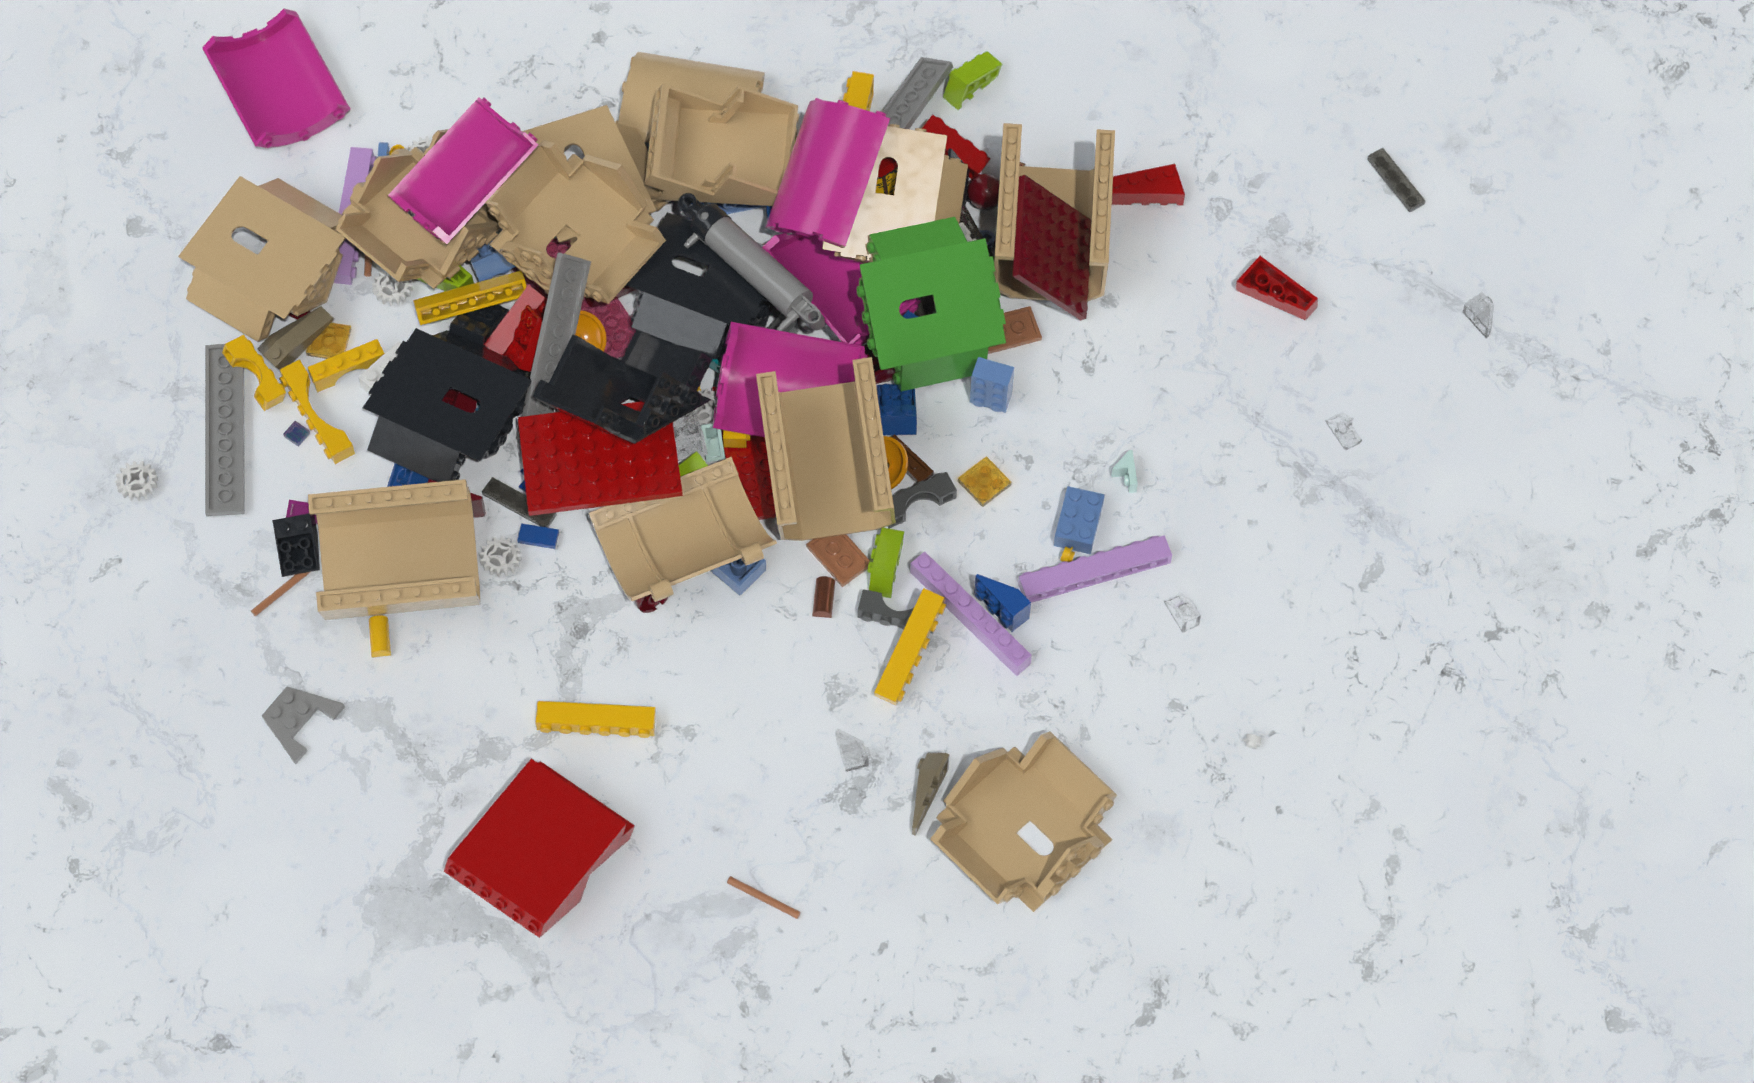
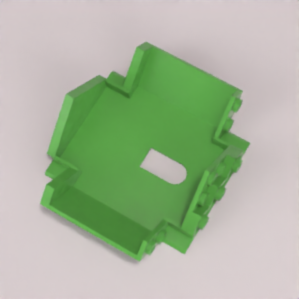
(966, 299)

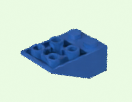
(897, 410)
(1004, 601)

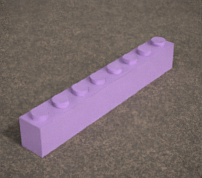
(358, 167)
(1095, 569)
(971, 614)

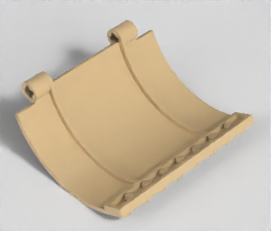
(682, 536)

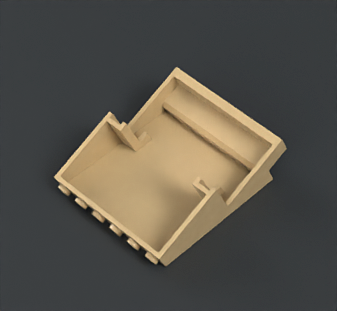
(720, 149)

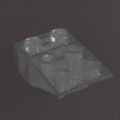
(689, 436)

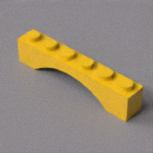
(334, 440)

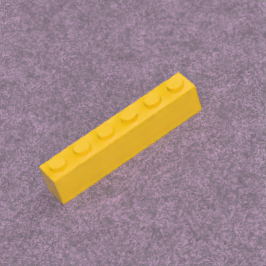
(470, 297)
(909, 647)
(595, 718)

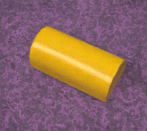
(379, 636)

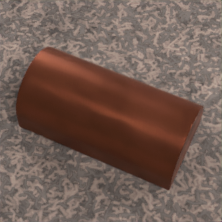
(823, 597)

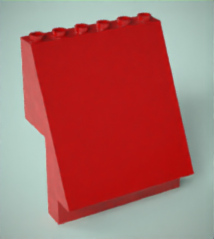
(538, 847)

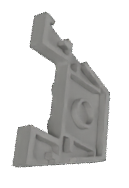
(291, 712)

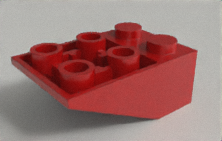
(525, 339)

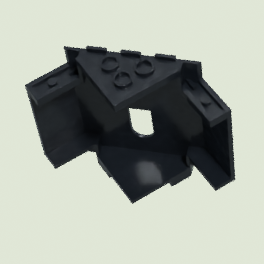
(690, 307)
(653, 370)
(429, 433)

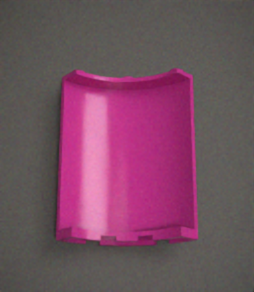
(277, 81)
(463, 170)
(828, 171)
(831, 282)
(795, 358)

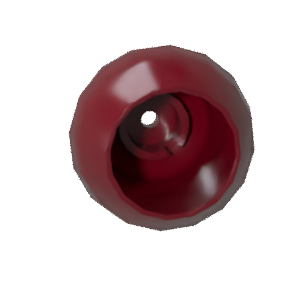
(984, 191)

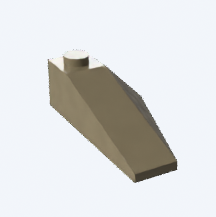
(292, 340)
(931, 775)

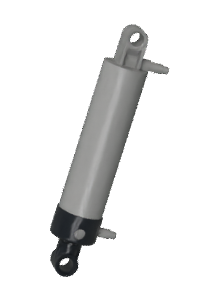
(751, 262)

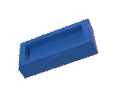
(538, 536)

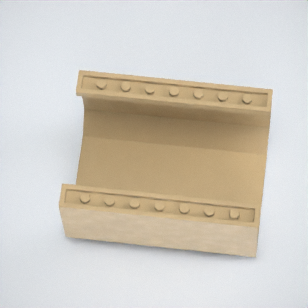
(1082, 189)
(827, 457)
(396, 549)

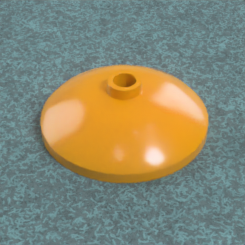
(591, 330)
(897, 460)

